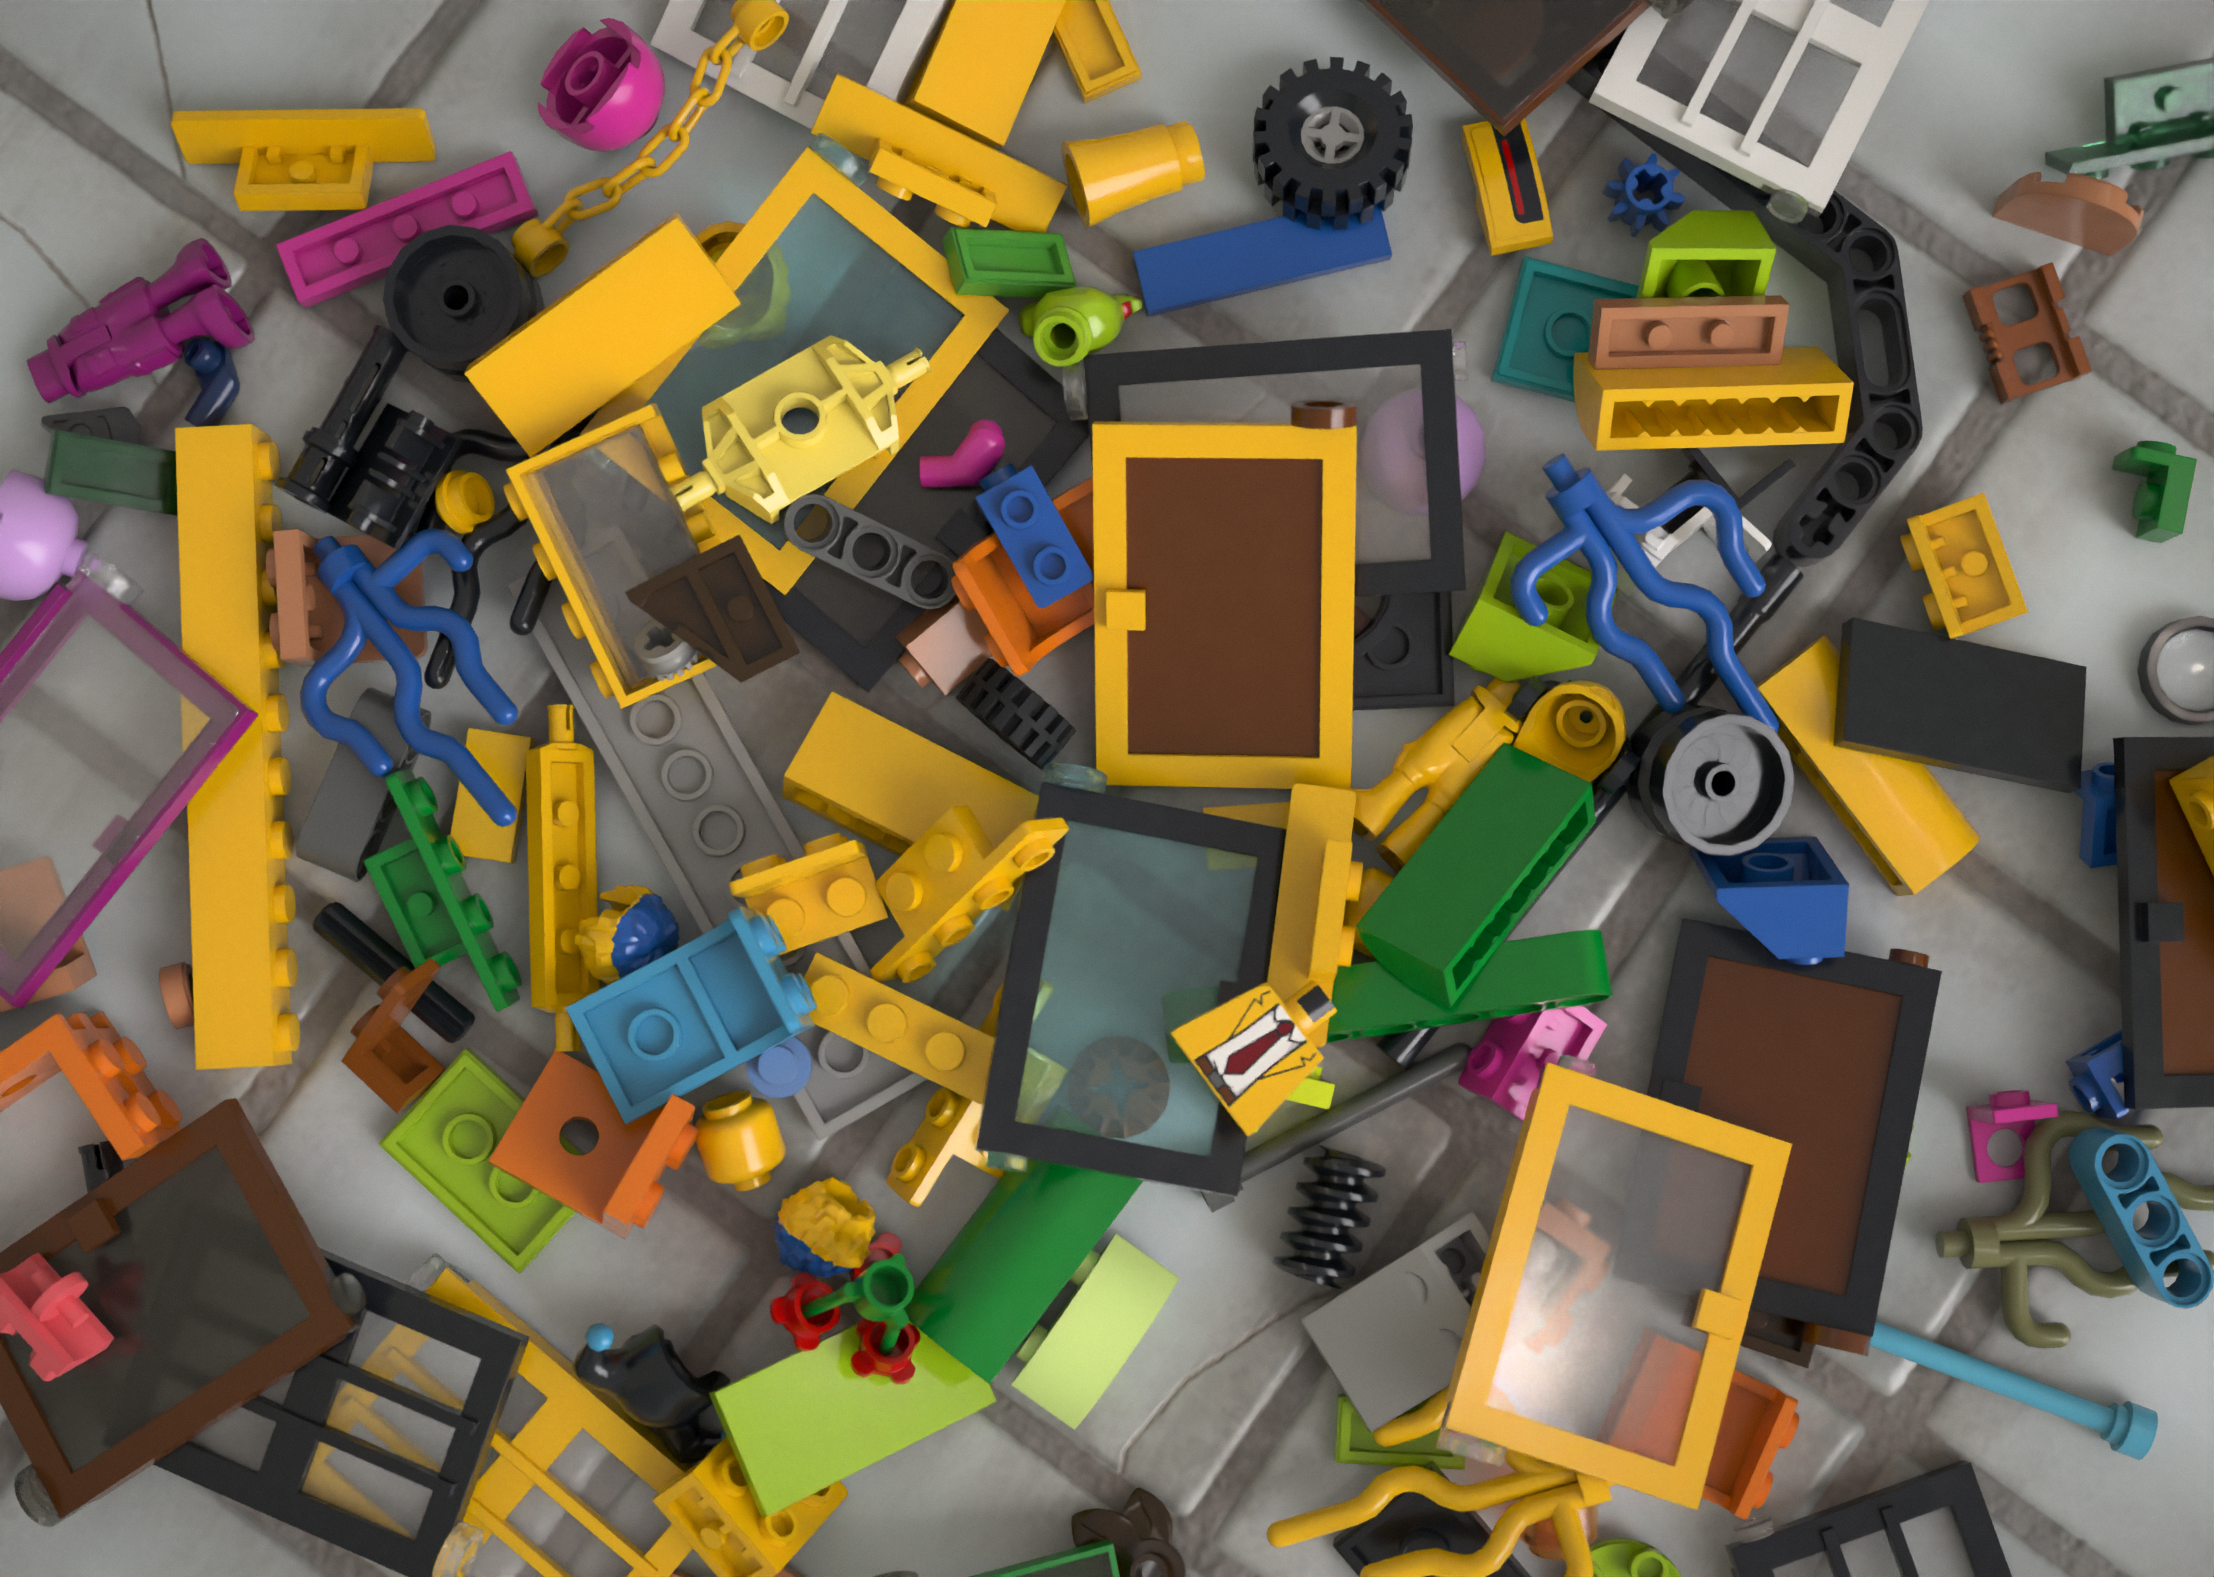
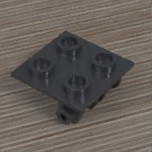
(394, 475)

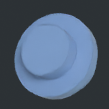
(781, 1069)

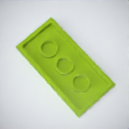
(819, 1422)

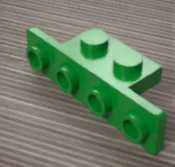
(430, 898)

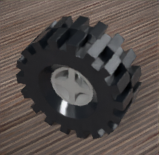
(1332, 113)

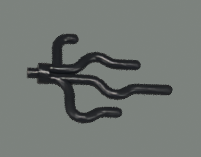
(484, 534)

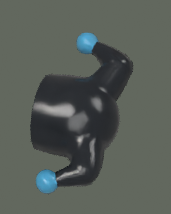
(652, 1387)

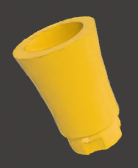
(1130, 168)

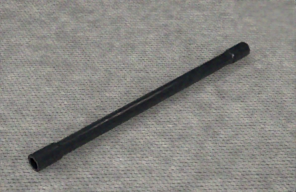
(1694, 682)

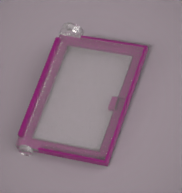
(97, 759)

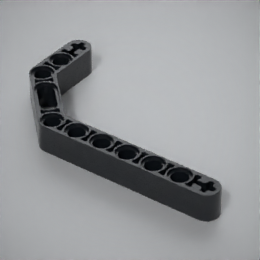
(1848, 293)

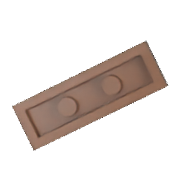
(1687, 332)

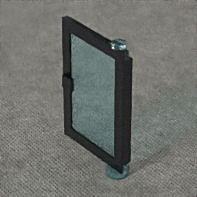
(1110, 951)

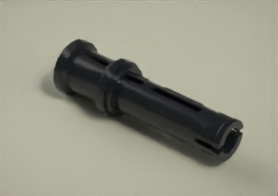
(386, 353)

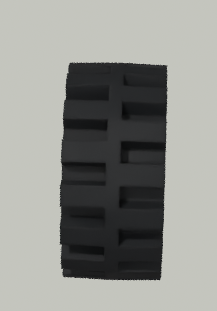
(1016, 713)

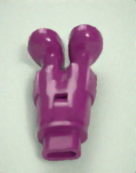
(135, 330)

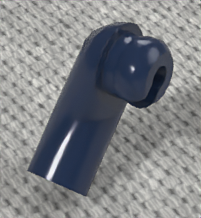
(216, 378)

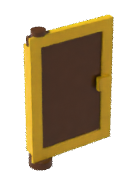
(1226, 600)

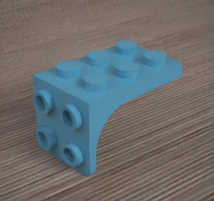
(693, 1014)

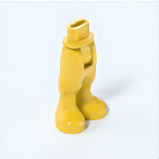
(1442, 761)

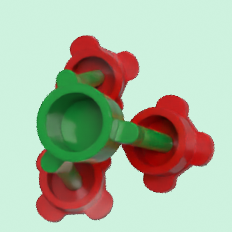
(879, 1294)

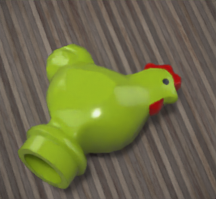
(1075, 322)

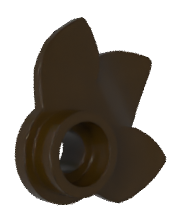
(1137, 1534)

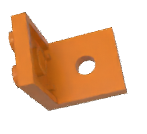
(103, 1073)
(617, 1178)

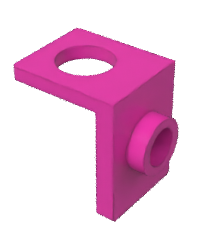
(2006, 1111)

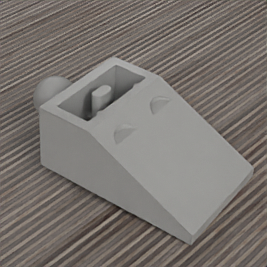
(1403, 1325)

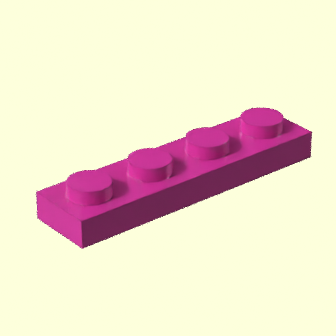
(367, 242)

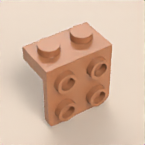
(309, 615)

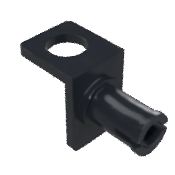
(1702, 469)

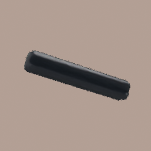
(381, 960)

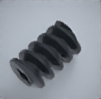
(1329, 1217)

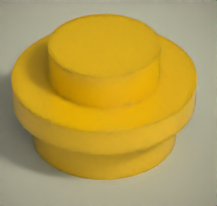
(464, 500)

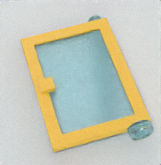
(805, 269)

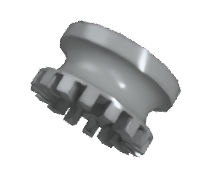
(663, 651)

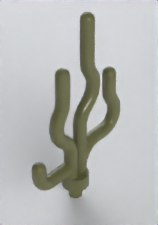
(2017, 1237)

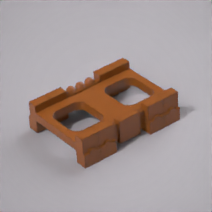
(2046, 327)

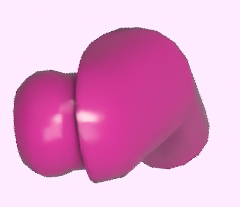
(971, 460)

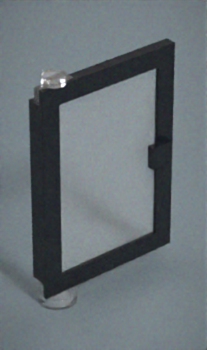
(1405, 428)

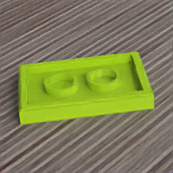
(448, 1148)

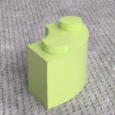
(1094, 1331)

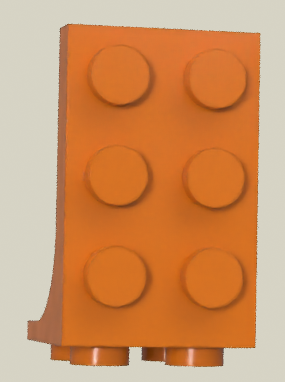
(1016, 626)

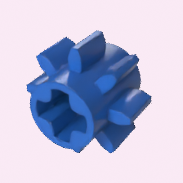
(1643, 178)

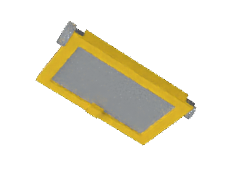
(1614, 1287)

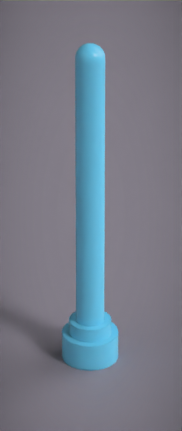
(2126, 1426)

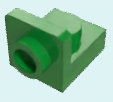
(2165, 496)

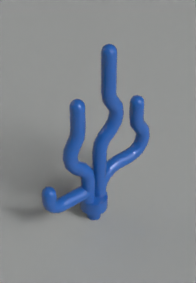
(1598, 524)
(366, 600)

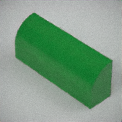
(1477, 873)
(1014, 1260)

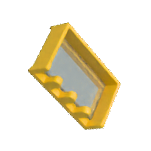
(607, 528)

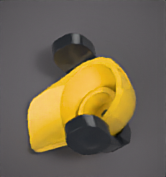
(1575, 729)

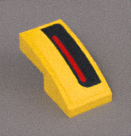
(1508, 187)

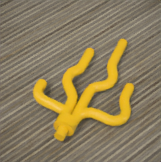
(1547, 1490)

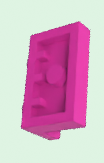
(1515, 1047)

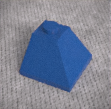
(1784, 896)

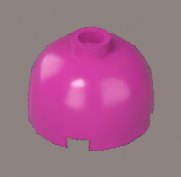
(603, 88)

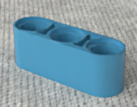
(2166, 1231)

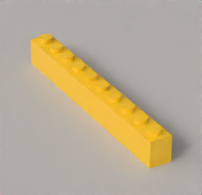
(238, 812)

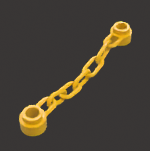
(543, 247)

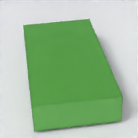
(1007, 262)

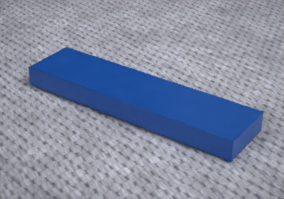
(1254, 259)

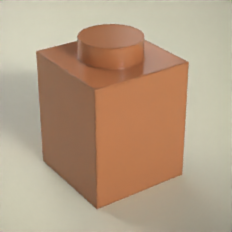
(944, 646)

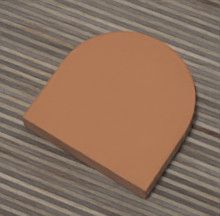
(2076, 211)

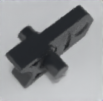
(104, 423)

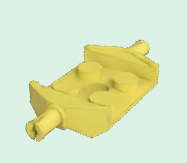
(769, 466)

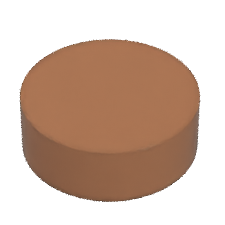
(177, 993)

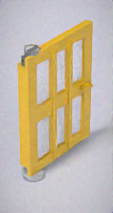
(566, 1467)

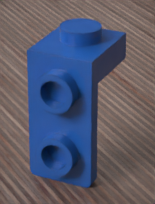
(1032, 534)

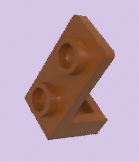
(384, 1052)

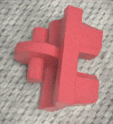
(50, 1317)

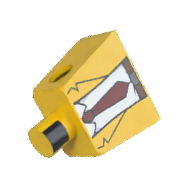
(1256, 1049)

